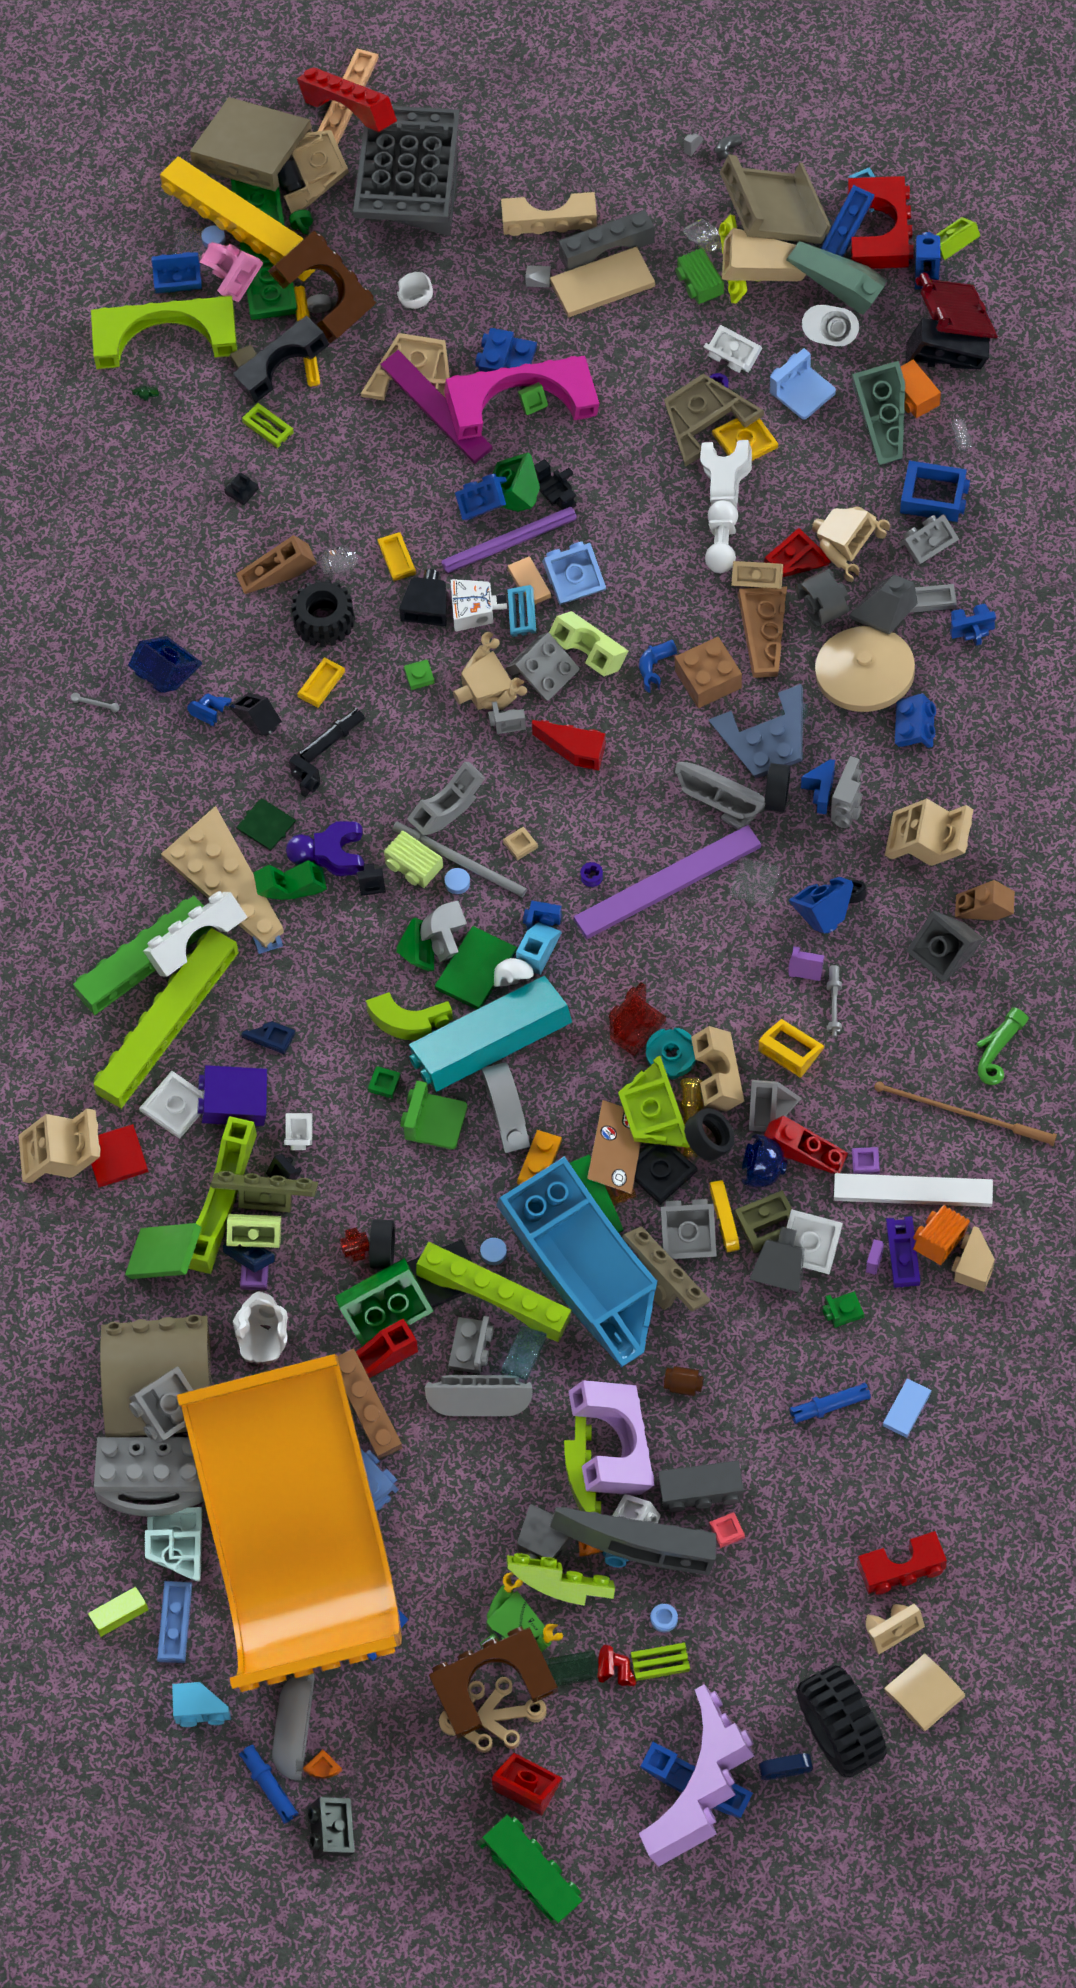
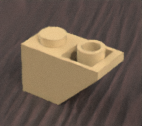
(976, 1261)

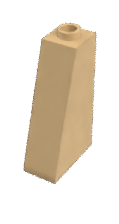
(757, 259)

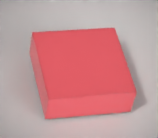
(727, 1529)

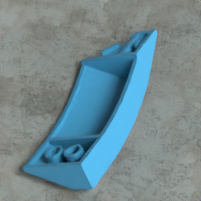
(583, 1258)

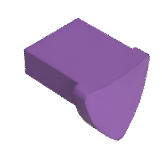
(805, 964)

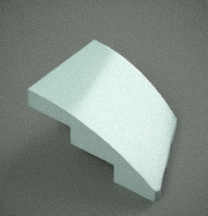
(176, 1541)

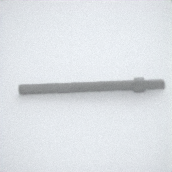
(462, 860)

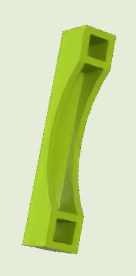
(232, 1157)
(463, 1275)

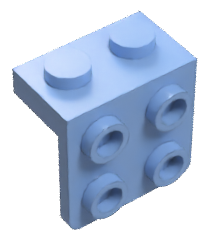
(800, 386)

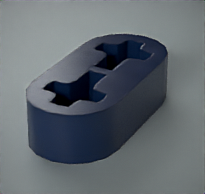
(785, 1766)

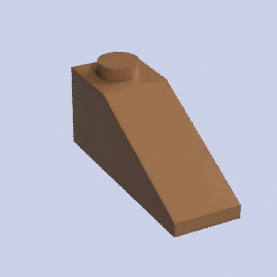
(278, 565)

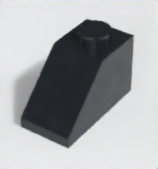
(256, 713)

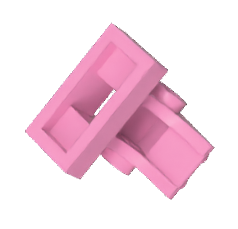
(232, 265)

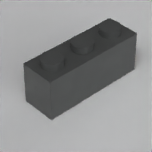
(701, 1486)

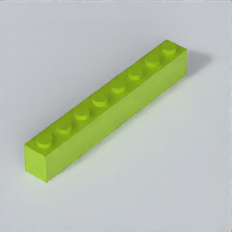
(165, 1018)

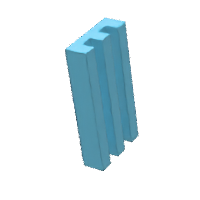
(523, 629)

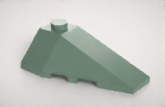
(844, 278)
(881, 403)

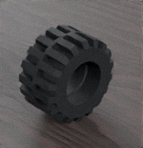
(322, 629)

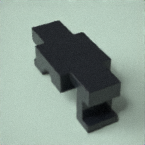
(555, 488)

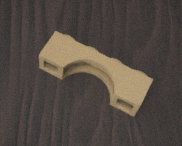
(522, 218)

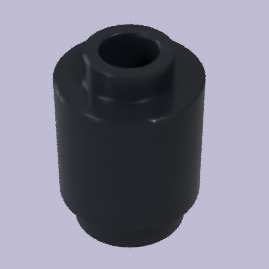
(290, 177)

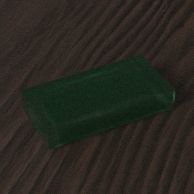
(573, 1668)

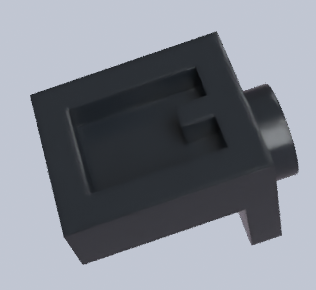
(305, 773)

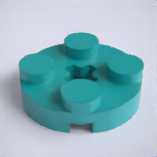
(672, 1039)

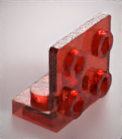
(634, 1021)

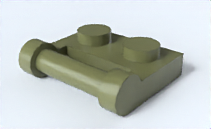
(762, 1215)

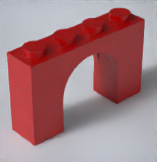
(892, 248)

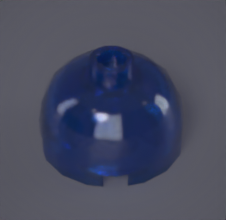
(763, 1162)

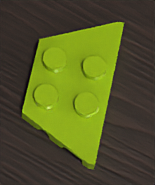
(653, 1108)

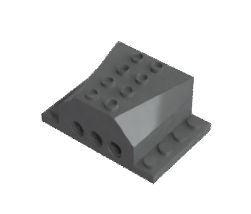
(410, 169)

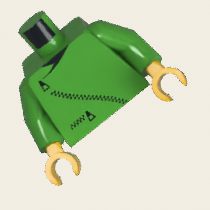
(511, 1611)

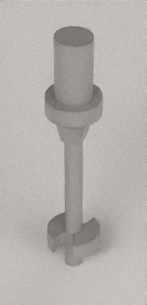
(834, 986)

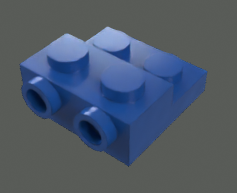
(504, 351)

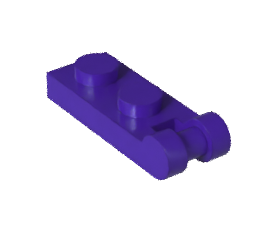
(902, 1256)

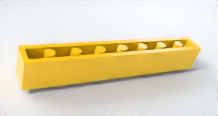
(229, 211)

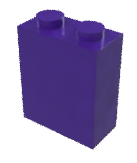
(232, 1093)

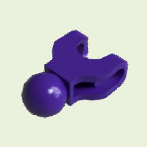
(327, 849)

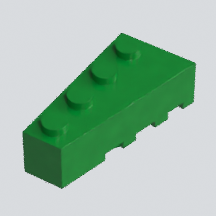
(531, 1869)

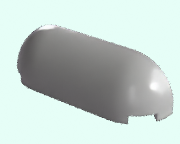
(718, 790)
(479, 1395)
(292, 1726)

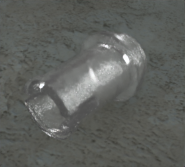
(961, 435)

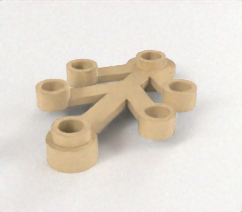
(489, 1716)

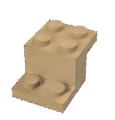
(929, 832)
(59, 1146)

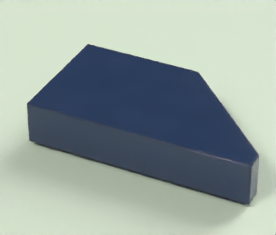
(271, 1036)
(251, 1257)

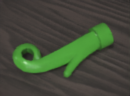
(1014, 1021)

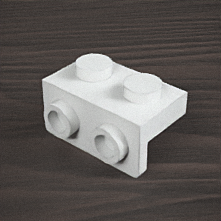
(734, 349)

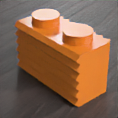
(941, 1234)

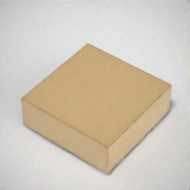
(520, 843)

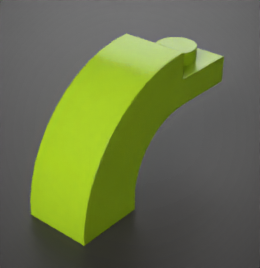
(407, 1023)

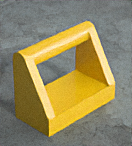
(784, 1055)

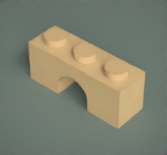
(716, 1050)

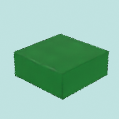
(384, 1082)

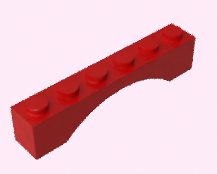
(368, 105)
(387, 1348)

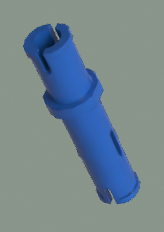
(829, 1403)
(262, 1774)

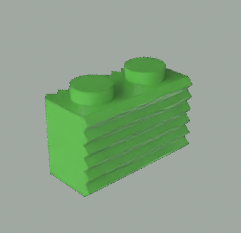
(700, 276)

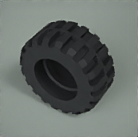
(841, 1721)

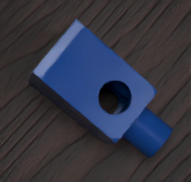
(927, 251)

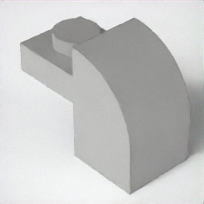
(439, 928)

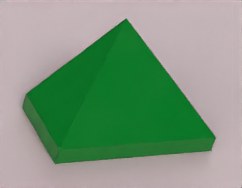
(414, 949)

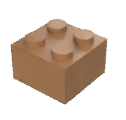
(708, 672)

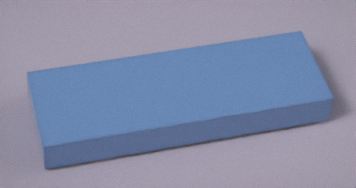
(174, 1622)

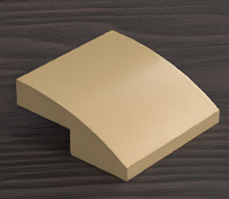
(924, 1692)

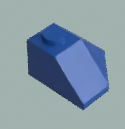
(824, 905)

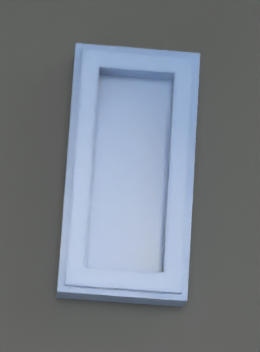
(907, 1408)

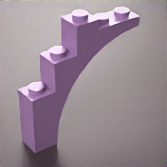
(690, 1817)

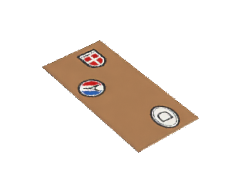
(614, 1150)

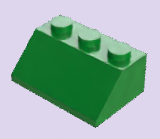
(383, 1301)

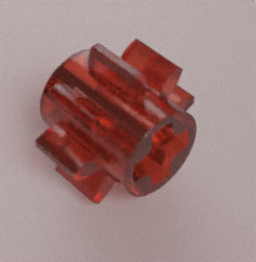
(354, 1244)

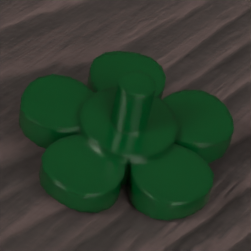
(145, 392)

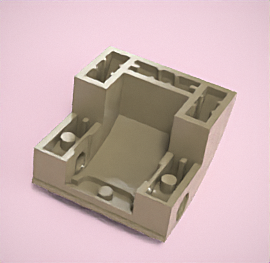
(143, 1352)

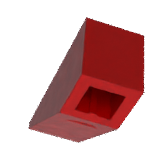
(576, 745)
(805, 1146)

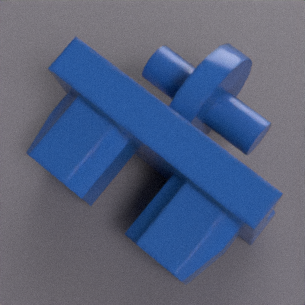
(973, 626)

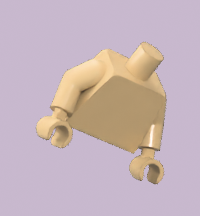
(845, 533)
(486, 679)

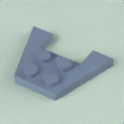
(769, 742)

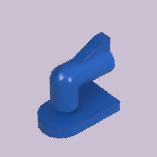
(203, 712)

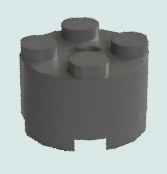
(823, 597)

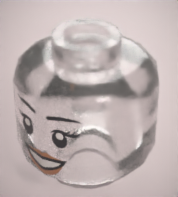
(338, 562)

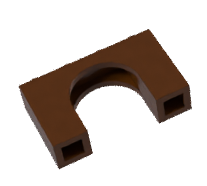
(352, 298)
(517, 1651)

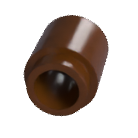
(683, 1381)

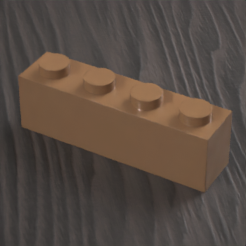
(368, 1406)

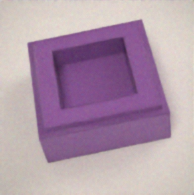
(865, 1160)
(875, 1257)
(253, 1280)

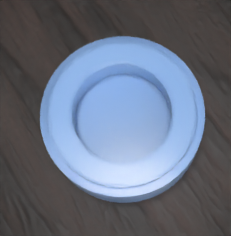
(213, 234)
(457, 881)
(493, 1251)
(664, 1618)

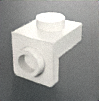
(298, 1130)

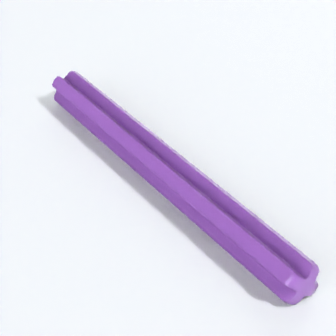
(508, 540)

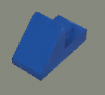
(821, 781)

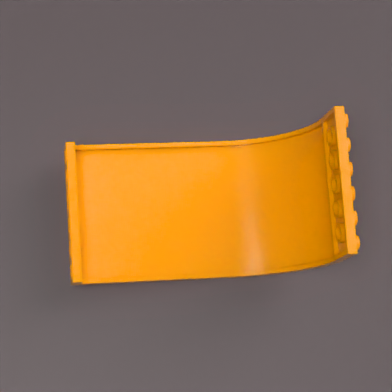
(292, 1521)

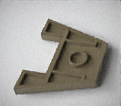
(701, 405)

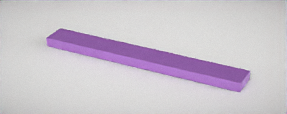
(667, 882)

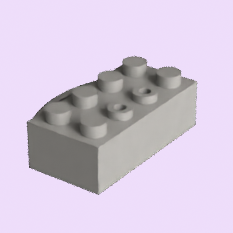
(146, 1471)

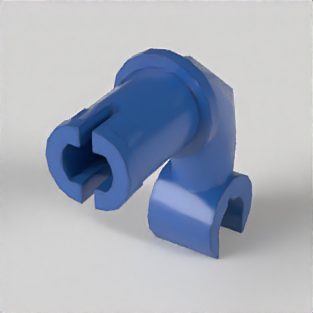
(652, 656)

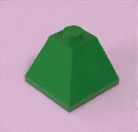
(521, 484)

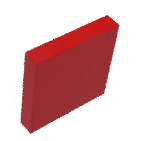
(119, 1156)

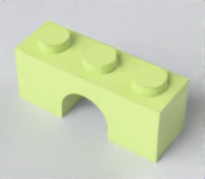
(603, 652)

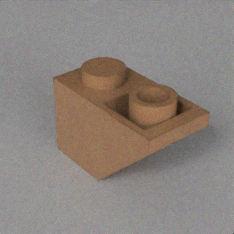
(985, 902)

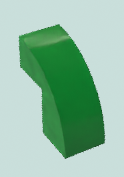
(294, 883)

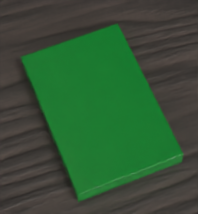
(471, 970)

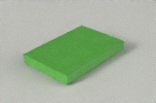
(163, 1251)

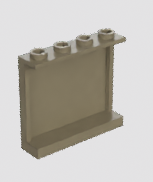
(249, 143)
(775, 203)

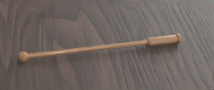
(1016, 1128)

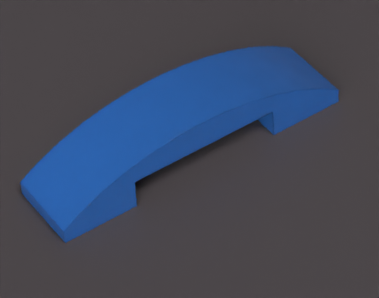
(676, 1773)

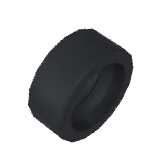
(777, 787)
(700, 1142)
(382, 1243)

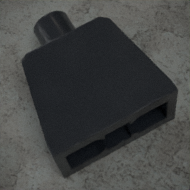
(425, 600)

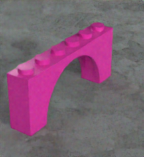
(564, 378)

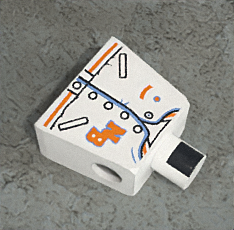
(474, 603)

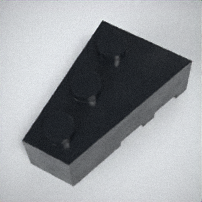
(937, 347)

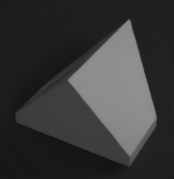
(769, 1102)

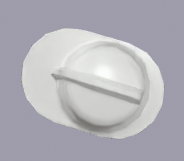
(830, 325)

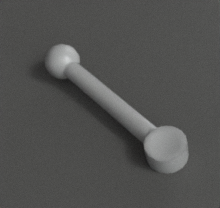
(75, 697)

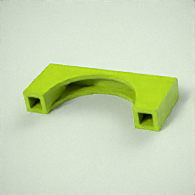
(117, 325)

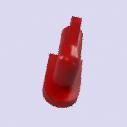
(607, 1660)

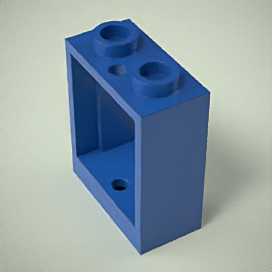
(928, 508)

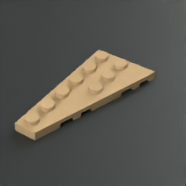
(214, 863)

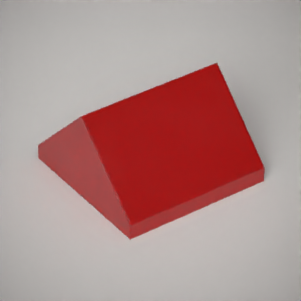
(526, 1783)

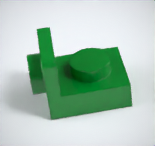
(842, 1309)

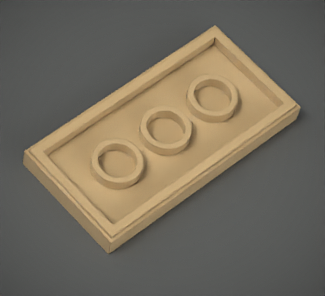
(602, 282)

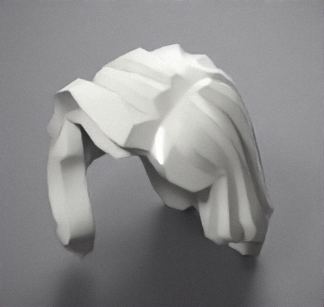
(254, 1341)

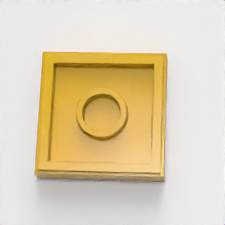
(757, 434)

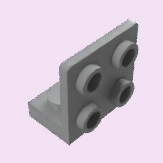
(544, 666)

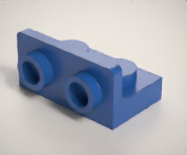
(481, 497)

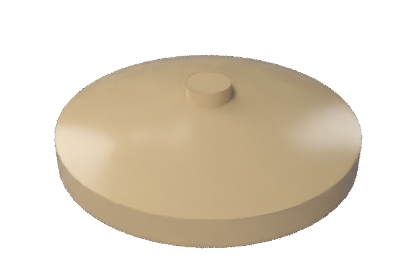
(864, 669)

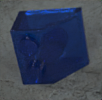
(163, 663)

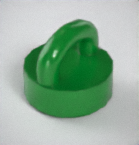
(301, 220)

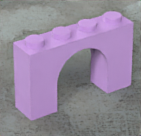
(621, 1409)

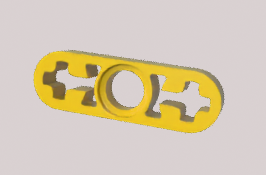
(724, 1213)

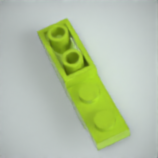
(575, 1457)
(548, 1579)

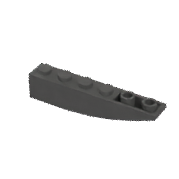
(640, 1540)

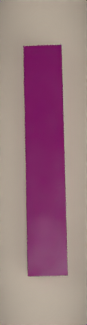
(431, 403)

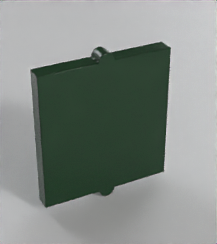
(266, 824)

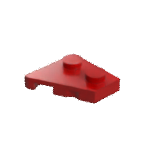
(797, 554)

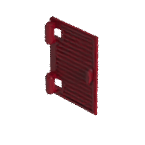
(956, 305)

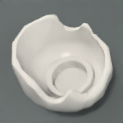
(414, 286)
(511, 971)

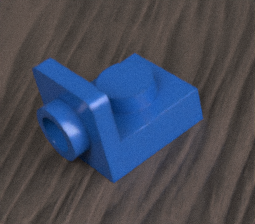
(544, 913)

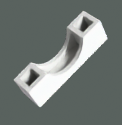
(169, 951)

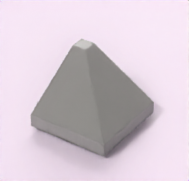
(538, 276)

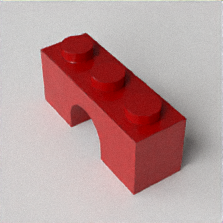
(881, 1573)

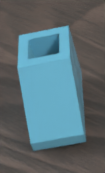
(538, 946)
(197, 1704)

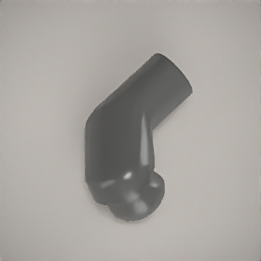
(726, 143)

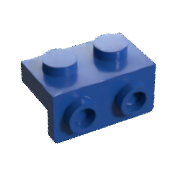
(176, 272)
(915, 721)

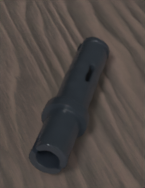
(330, 736)

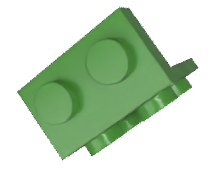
(433, 1118)

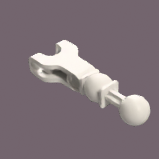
(724, 490)

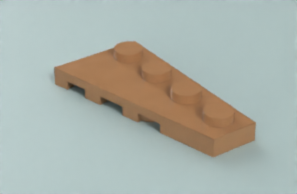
(763, 627)

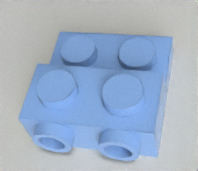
(573, 572)

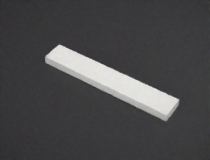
(913, 1190)

